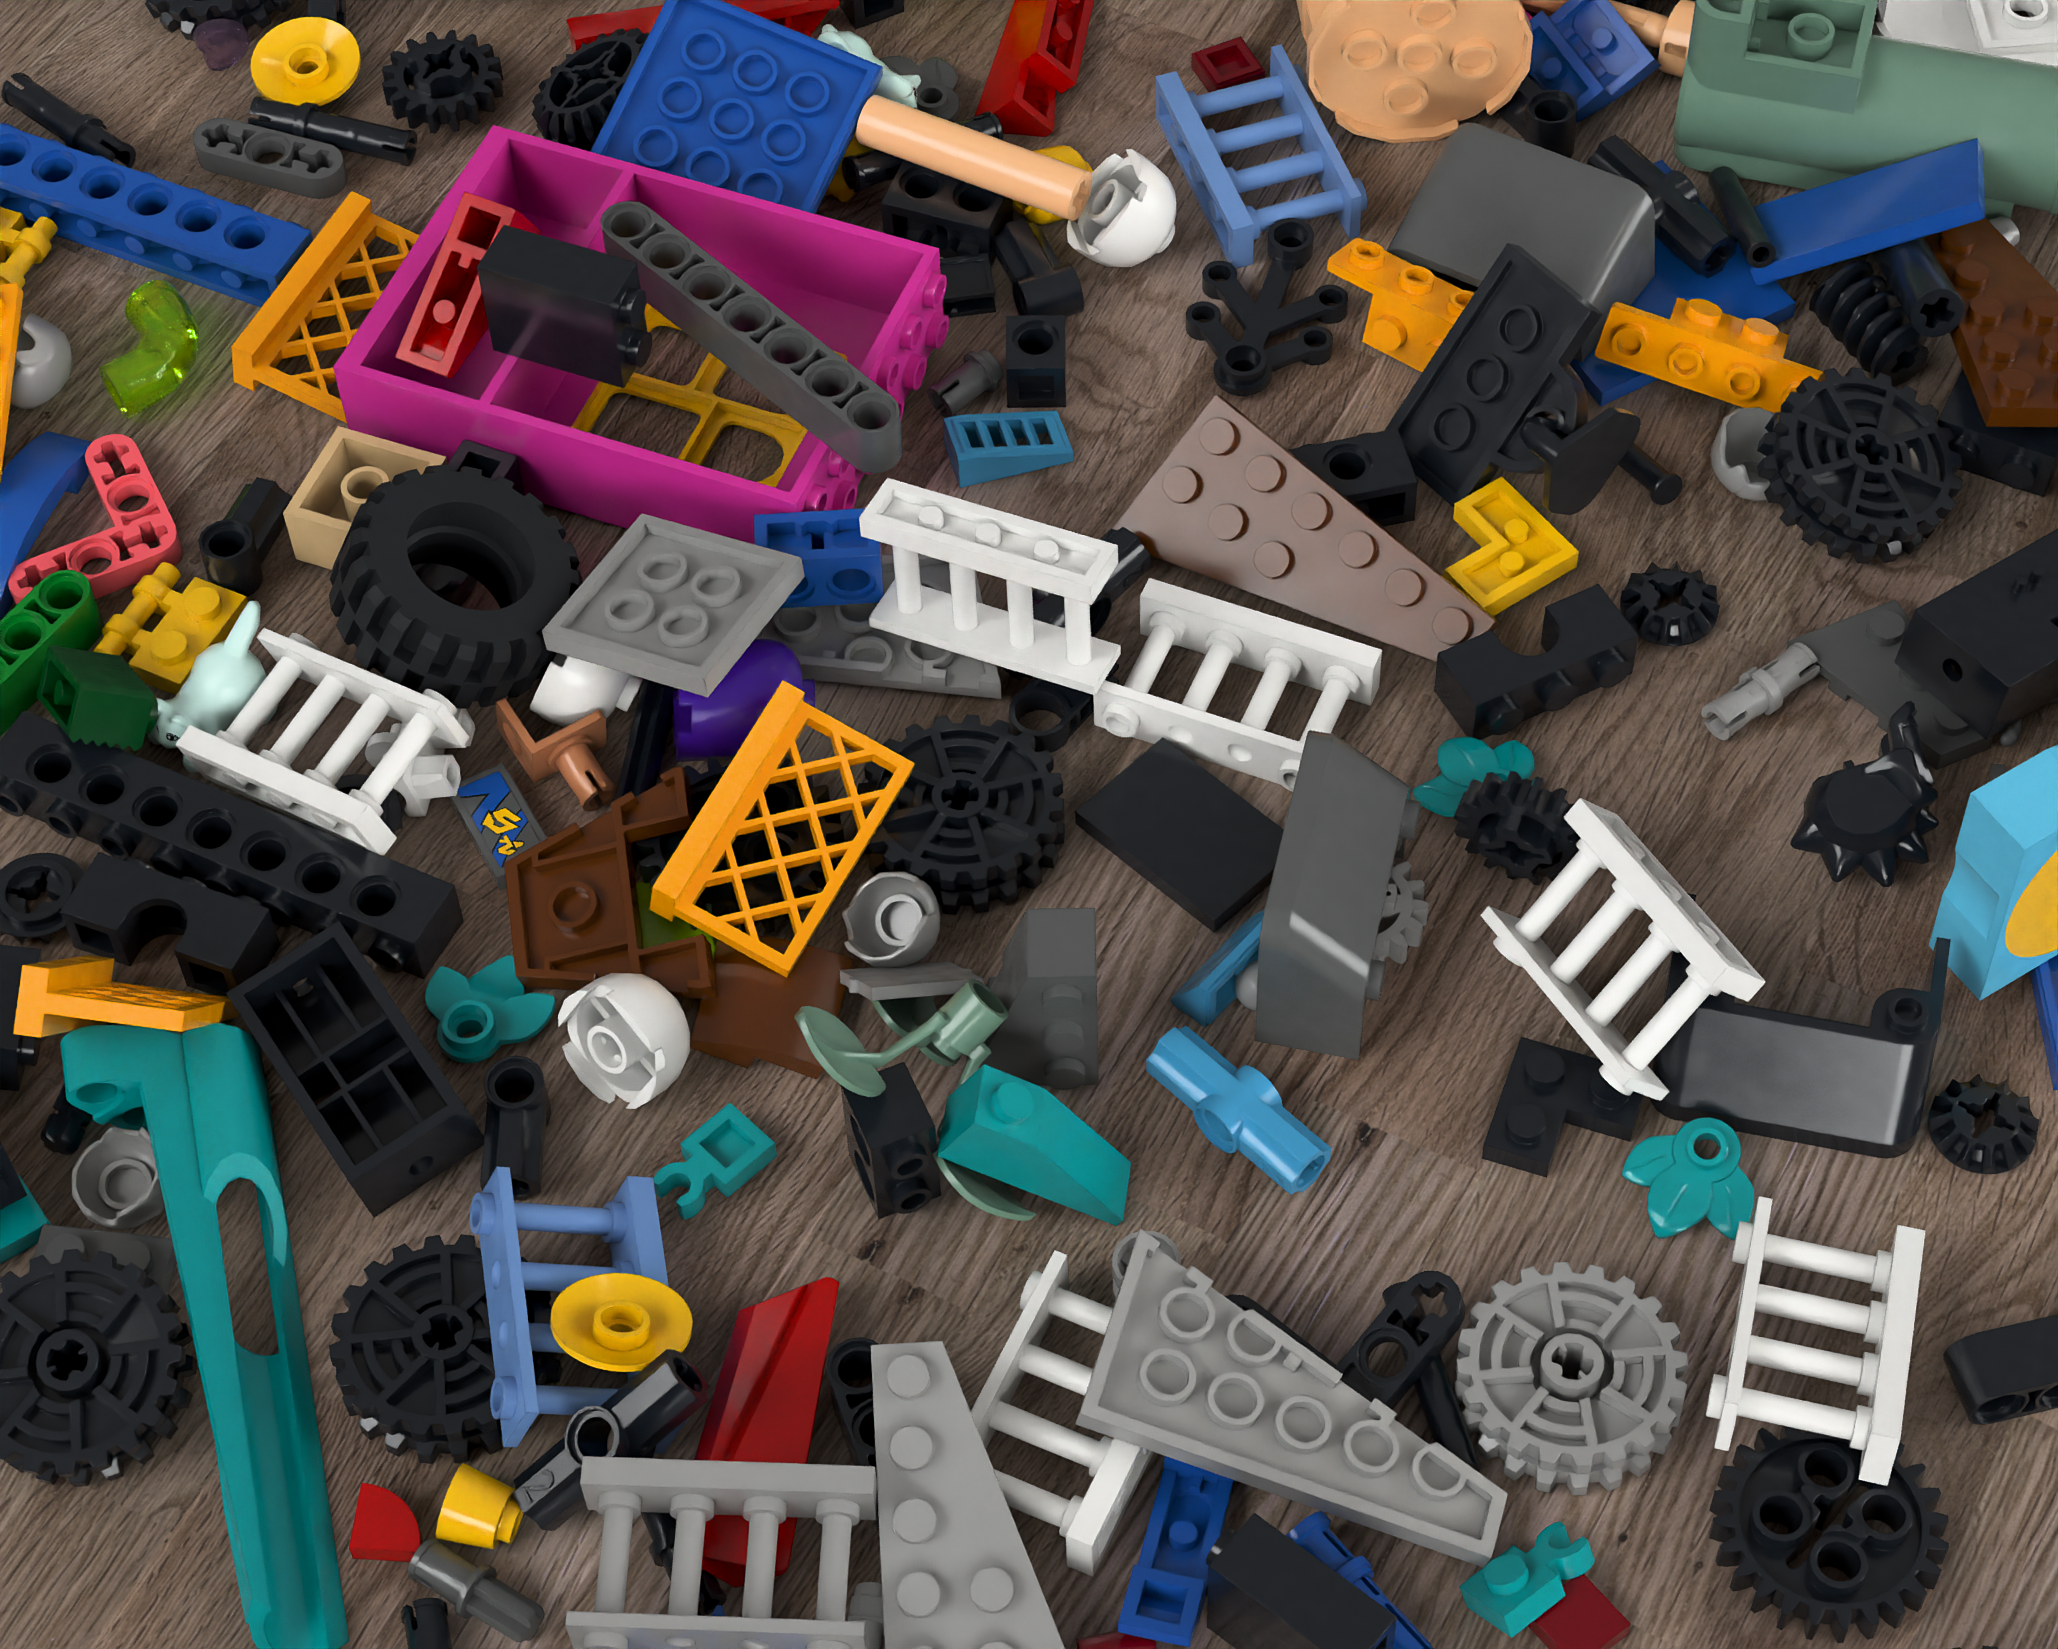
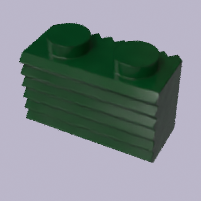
(97, 697)

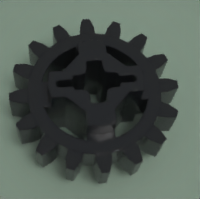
(442, 81)
(1517, 826)

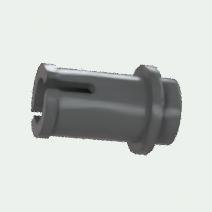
(963, 385)

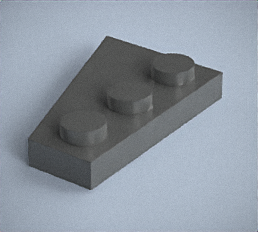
(1860, 664)

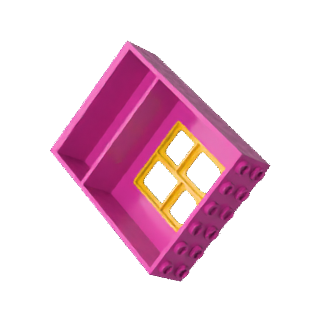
(846, 284)

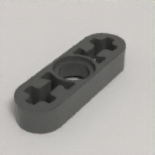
(305, 169)

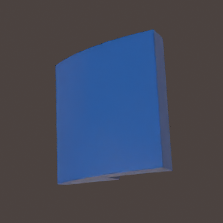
(1588, 54)

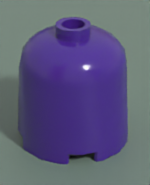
(725, 718)

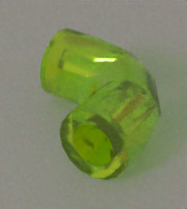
(163, 354)

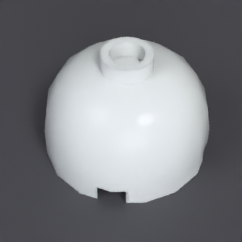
(1126, 213)
(579, 688)
(625, 1037)

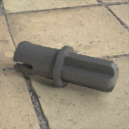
(475, 1591)

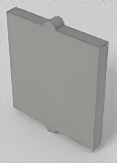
(907, 981)

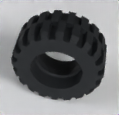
(470, 527)

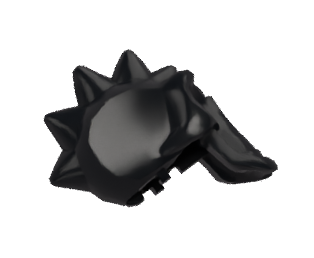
(1873, 809)

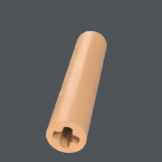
(974, 157)

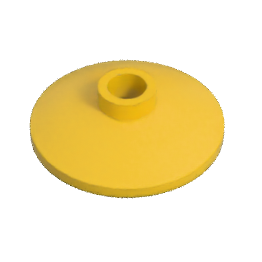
(302, 46)
(620, 1321)

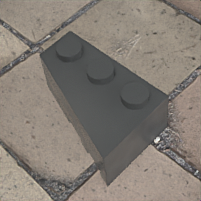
(1050, 1000)

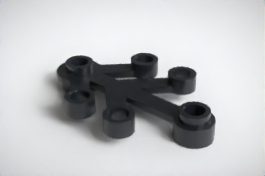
(1244, 365)

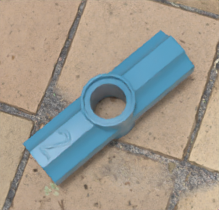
(1238, 1109)

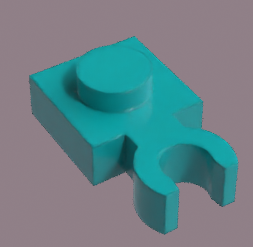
(717, 1154)
(1525, 1585)

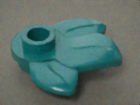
(1469, 759)
(487, 1004)
(1692, 1187)

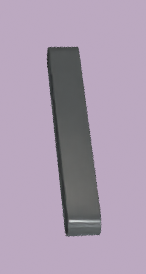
(757, 339)

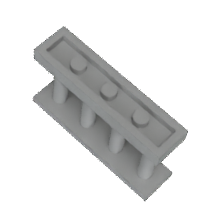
(694, 1494)

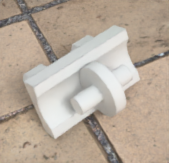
(430, 772)

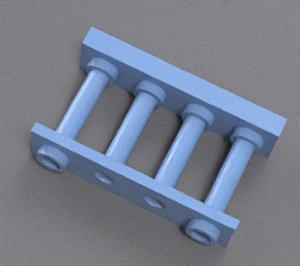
(1220, 188)
(636, 1247)

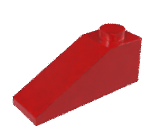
(451, 306)

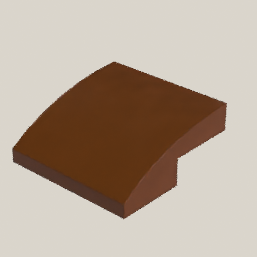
(759, 1006)

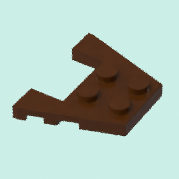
(579, 901)

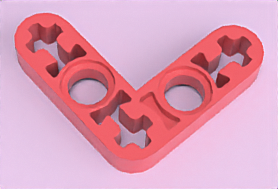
(129, 532)

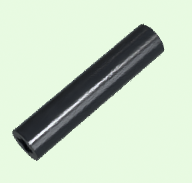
(1921, 287)

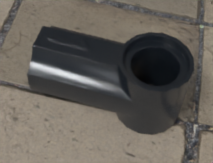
(1542, 116)
(1035, 272)
(241, 541)
(515, 1130)

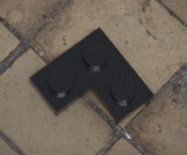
(1544, 1093)

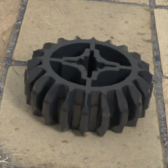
(585, 87)

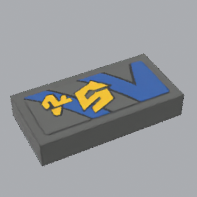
(496, 819)

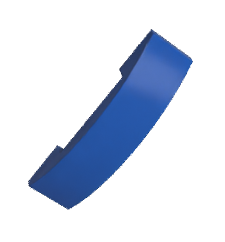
(29, 494)
(1172, 1572)

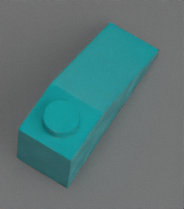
(1033, 1143)

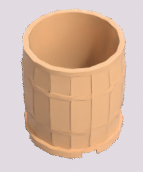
(1414, 64)

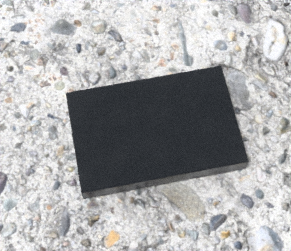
(1185, 833)

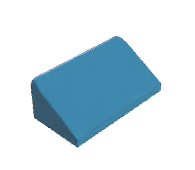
(1213, 984)

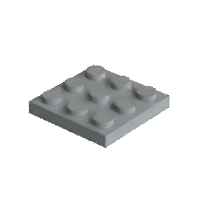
(674, 604)

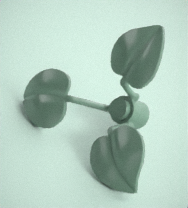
(943, 1037)

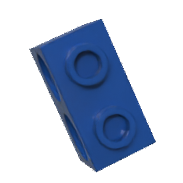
(835, 557)

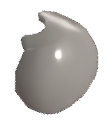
(43, 361)
(1736, 454)
(892, 920)
(118, 1180)

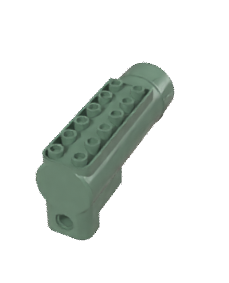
(1815, 98)

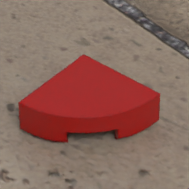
(383, 1527)

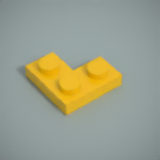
(1517, 548)

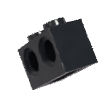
(944, 212)
(893, 1144)

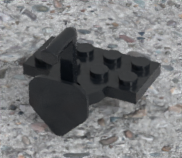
(1497, 383)

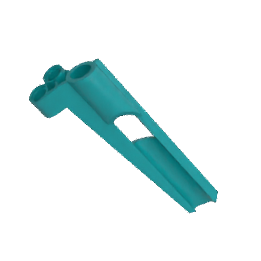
(207, 1126)

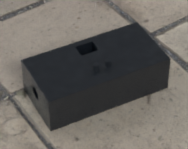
(2000, 634)
(395, 1110)

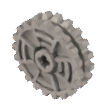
(1562, 1427)

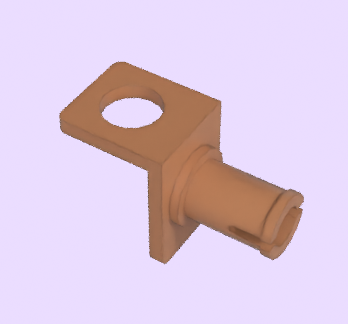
(563, 751)

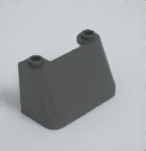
(1564, 213)

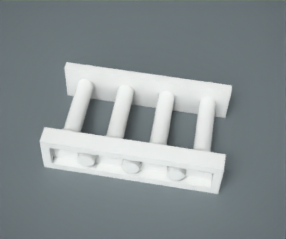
(1001, 546)
(1241, 637)
(313, 796)
(1676, 927)
(1883, 1323)
(1114, 1464)

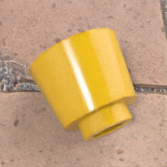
(478, 1510)

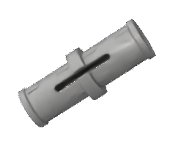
(1760, 691)

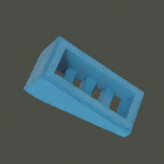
(976, 460)

